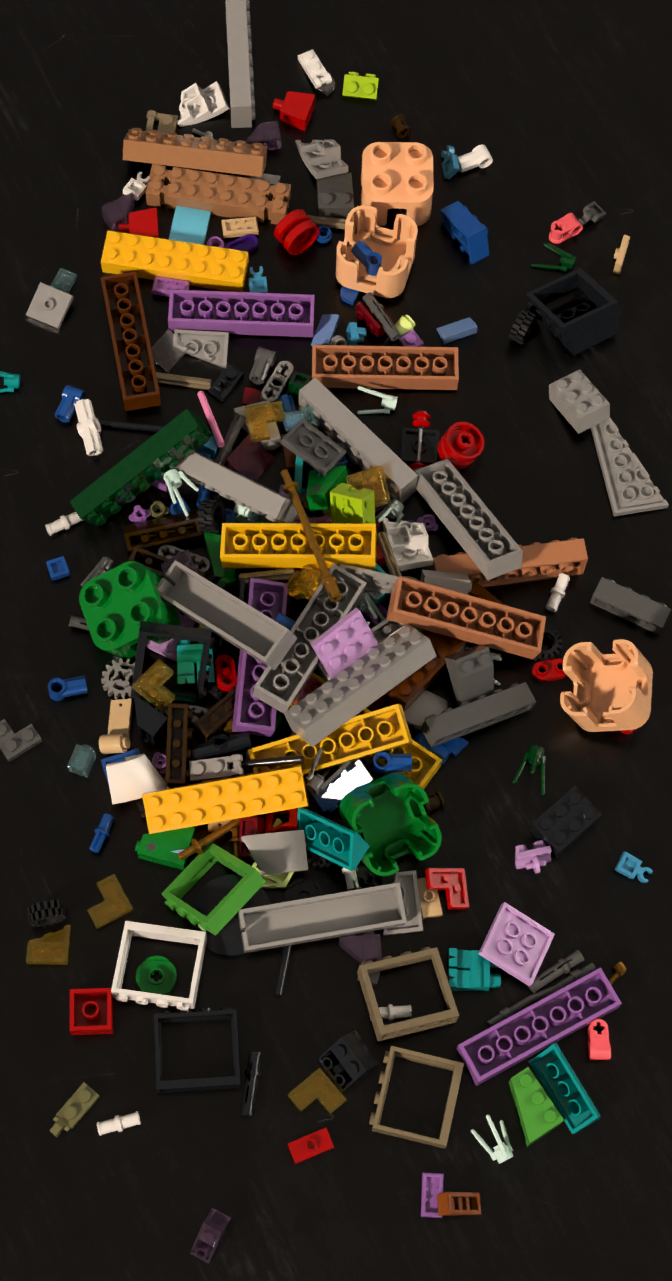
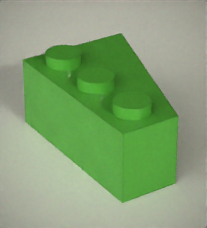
(533, 1106)

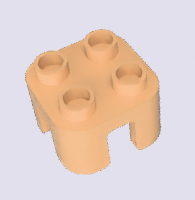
(398, 178)
(394, 246)
(609, 689)

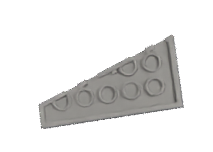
(623, 473)

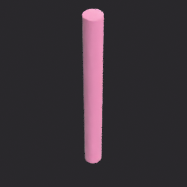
(211, 420)

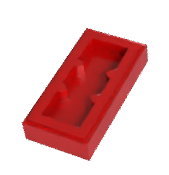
(310, 1145)

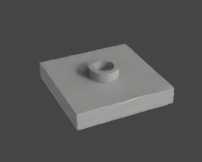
(49, 306)

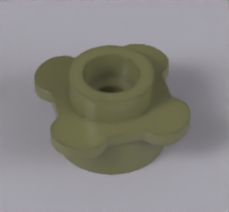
(157, 505)

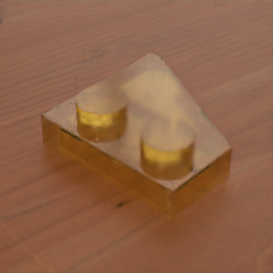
(50, 949)

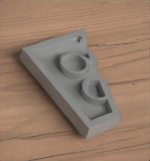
(206, 345)
(376, 581)
(411, 901)

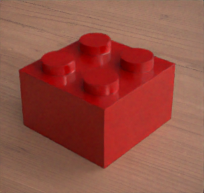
(91, 1011)

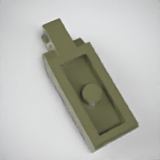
(74, 1109)

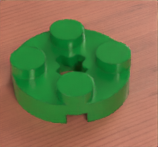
(149, 967)

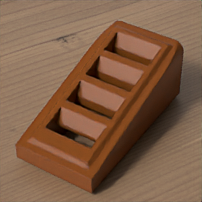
(447, 1207)

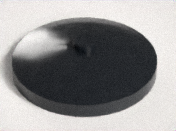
(229, 939)

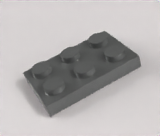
(313, 447)

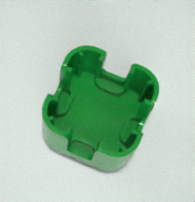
(117, 604)
(391, 821)

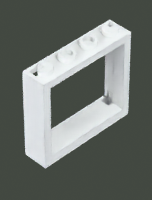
(161, 933)

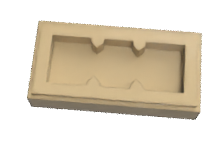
(239, 227)
(620, 254)
(429, 900)

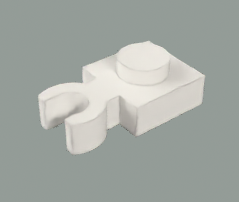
(137, 187)

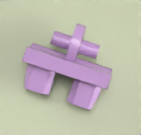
(532, 858)

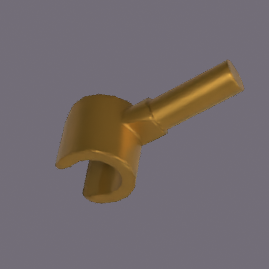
(620, 969)

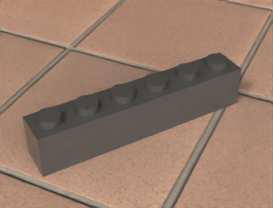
(477, 714)

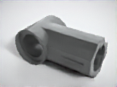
(263, 361)

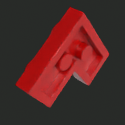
(451, 880)

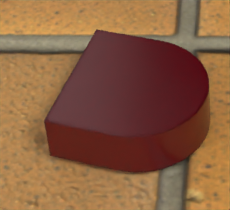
(251, 396)

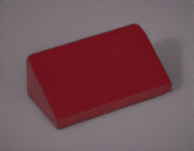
(249, 826)

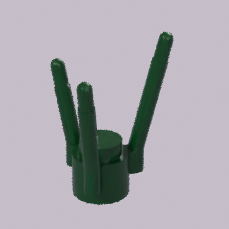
(567, 259)
(535, 757)

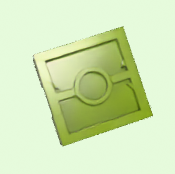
(352, 505)

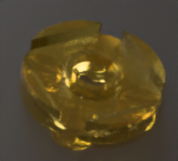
(304, 583)

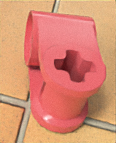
(565, 228)
(598, 1044)

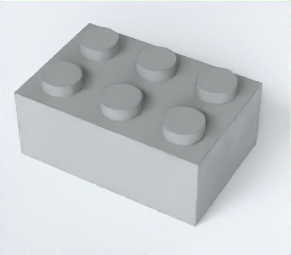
(579, 401)

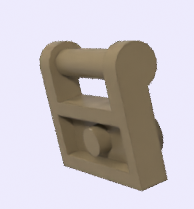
(167, 122)

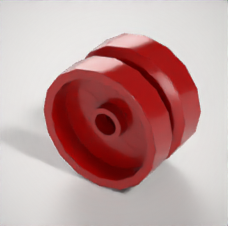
(296, 232)
(461, 444)

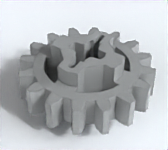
(116, 683)

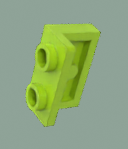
(360, 86)

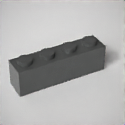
(630, 605)

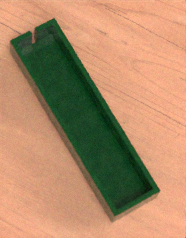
(141, 468)

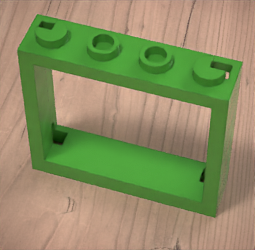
(230, 904)

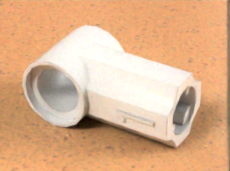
(478, 157)

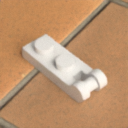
(314, 69)

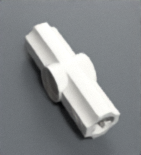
(88, 427)

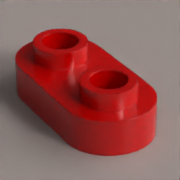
(551, 672)
(225, 674)

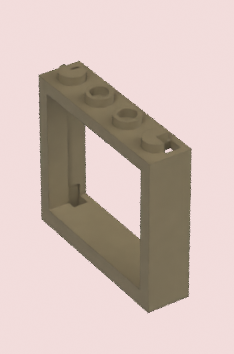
(416, 1024)
(456, 1067)

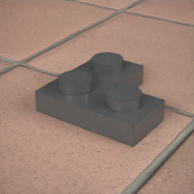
(16, 744)

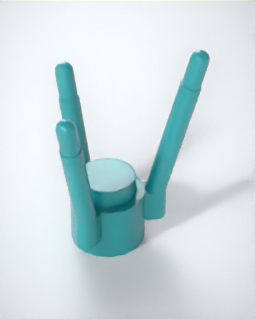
(11, 381)

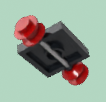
(419, 443)

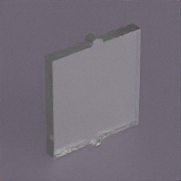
(168, 350)

